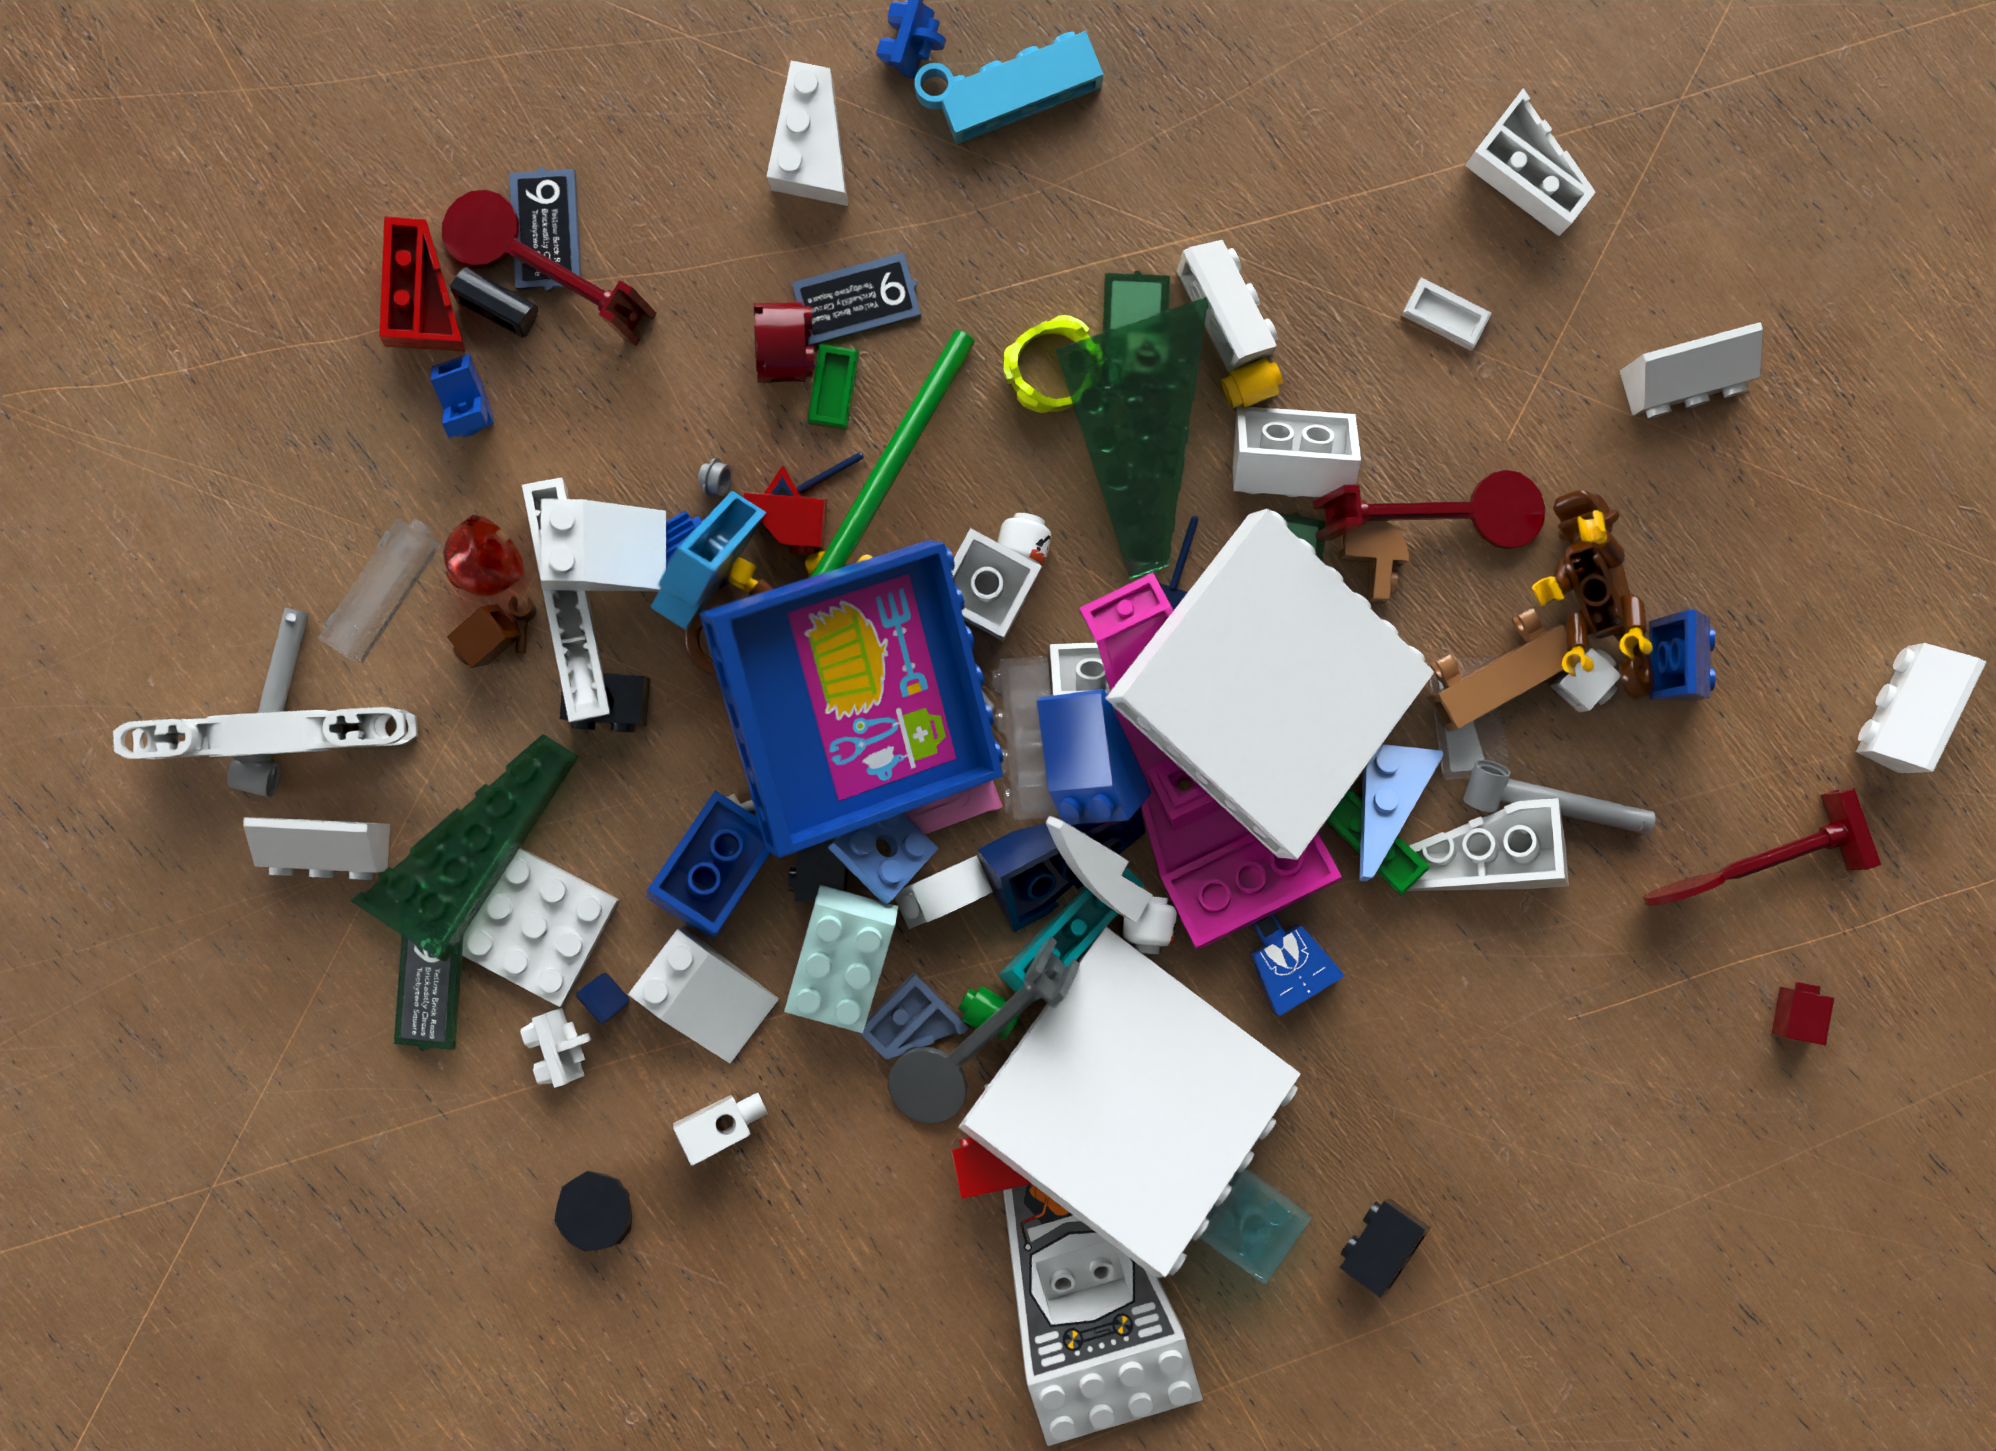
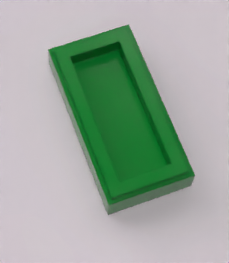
(833, 387)

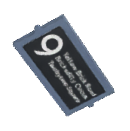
(547, 222)
(858, 298)

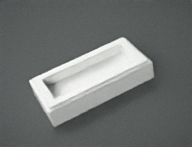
(1446, 314)

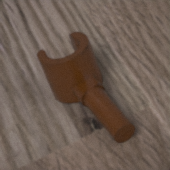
(522, 621)

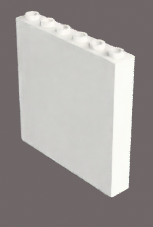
(1272, 684)
(1132, 1104)

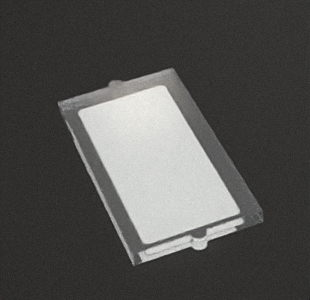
(1475, 741)

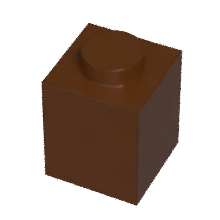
(483, 636)

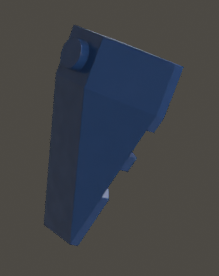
(1032, 874)

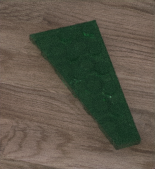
(460, 861)

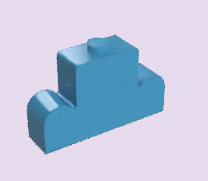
(705, 559)

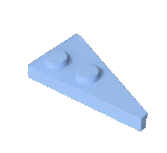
(1389, 793)

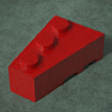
(413, 290)

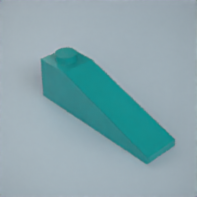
(1073, 930)

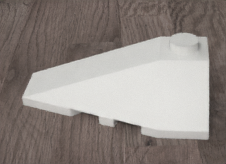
(1503, 850)

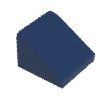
(603, 998)

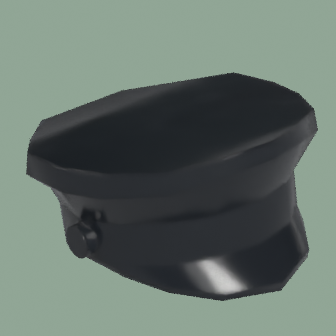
(594, 1211)

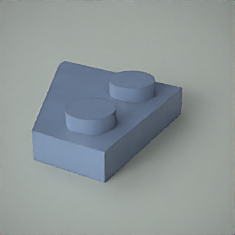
(910, 1019)

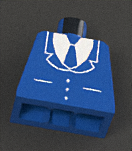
(1290, 965)

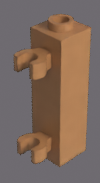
(1502, 679)

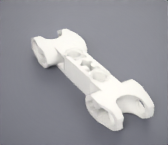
(265, 733)

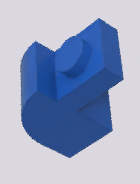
(461, 396)

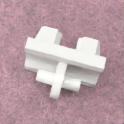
(559, 1047)

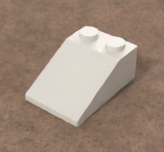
(601, 546)
(703, 995)

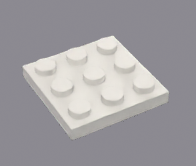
(538, 927)

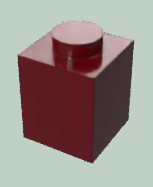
(1803, 1014)

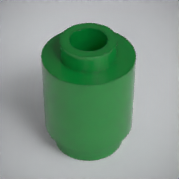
(980, 1006)

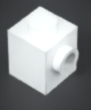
(1588, 688)

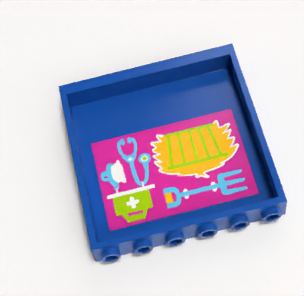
(853, 695)

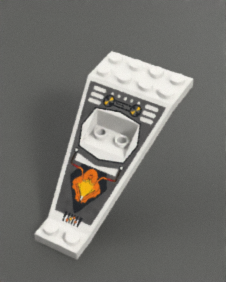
(1100, 1338)

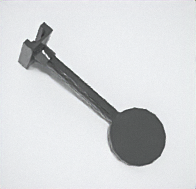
(932, 1083)

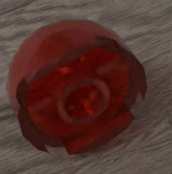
(479, 558)

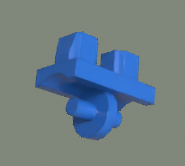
(915, 37)

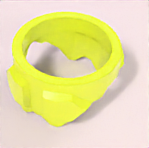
(1026, 395)

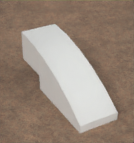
(1099, 870)

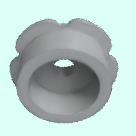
(715, 477)

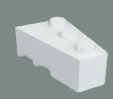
(807, 139)
(1531, 167)

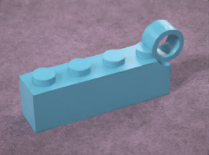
(1013, 88)

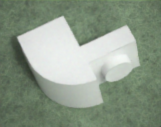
(943, 892)

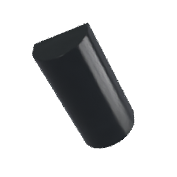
(494, 302)

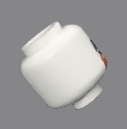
(1026, 536)
(1153, 928)

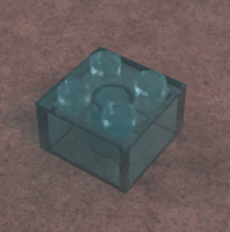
(1255, 1225)

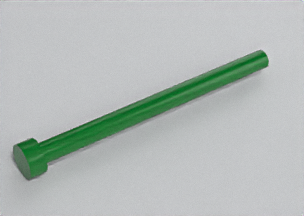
(896, 453)

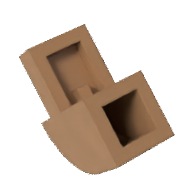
(1381, 547)

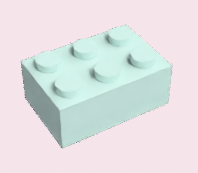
(841, 959)

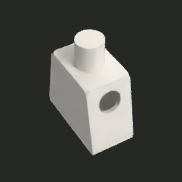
(699, 1131)

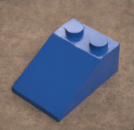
(1682, 656)
(1089, 759)
(711, 867)

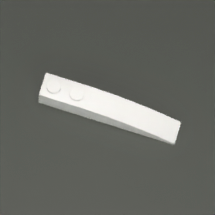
(569, 623)

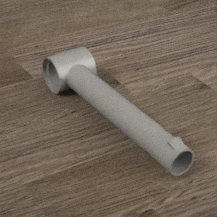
(257, 772)
(1491, 785)

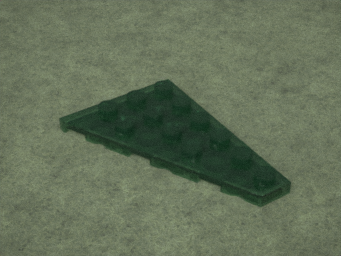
(1134, 414)

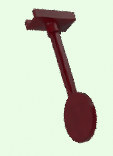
(485, 229)
(1503, 509)
(1846, 831)

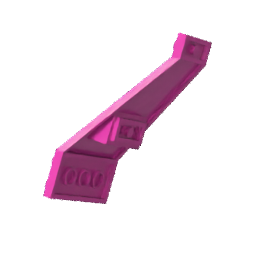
(1204, 855)

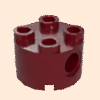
(781, 342)

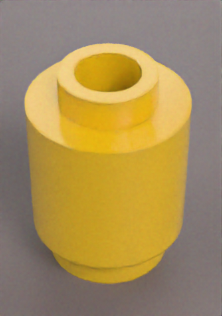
(1252, 383)

